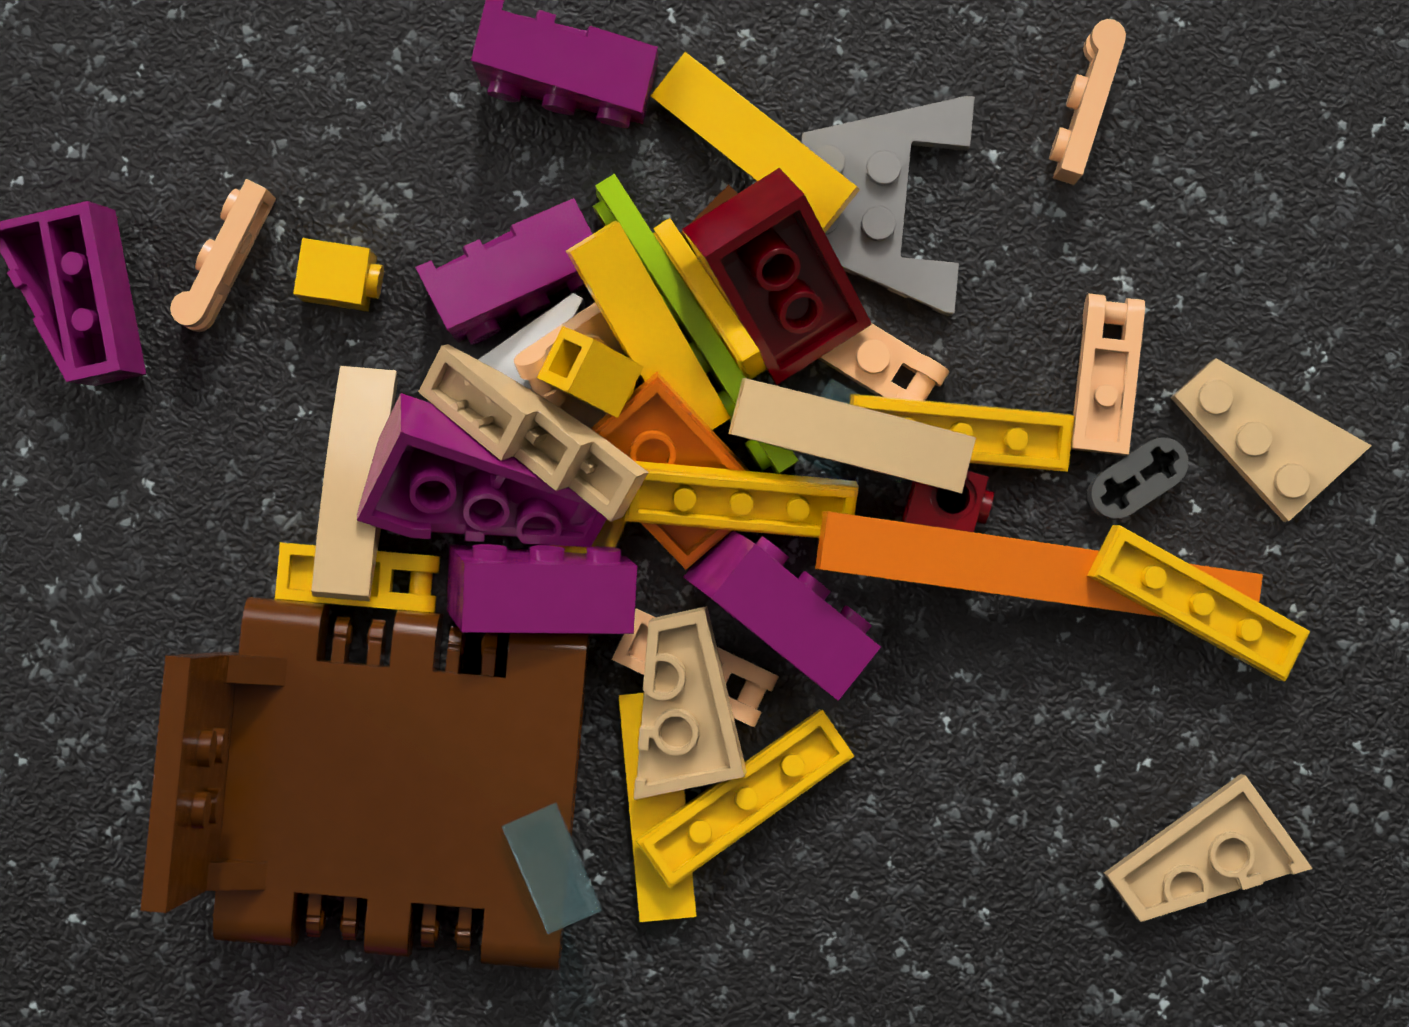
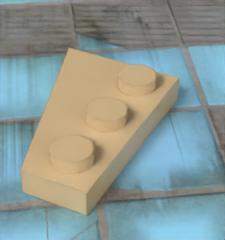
(1267, 437)
(686, 712)
(1208, 852)

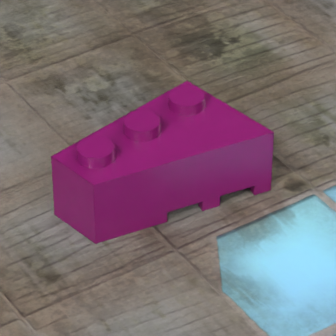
(563, 65)
(507, 273)
(78, 289)
(541, 590)
(785, 610)

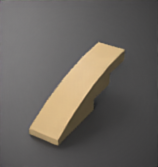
(535, 431)
(852, 435)
(345, 546)

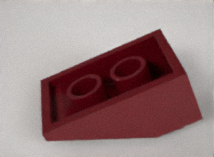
(778, 274)

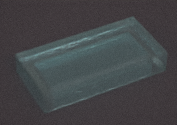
(552, 867)

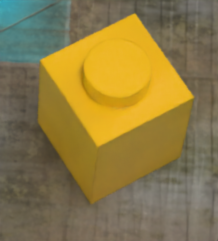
(337, 275)
(590, 371)

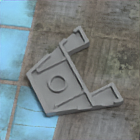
(876, 159)

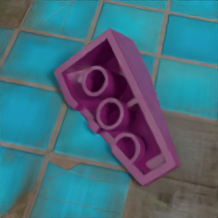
(444, 481)

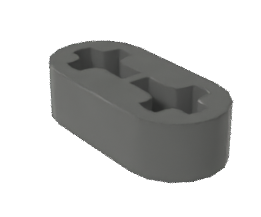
(1130, 467)

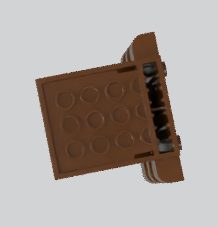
(362, 780)

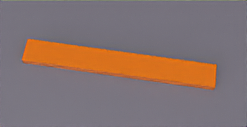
(981, 562)

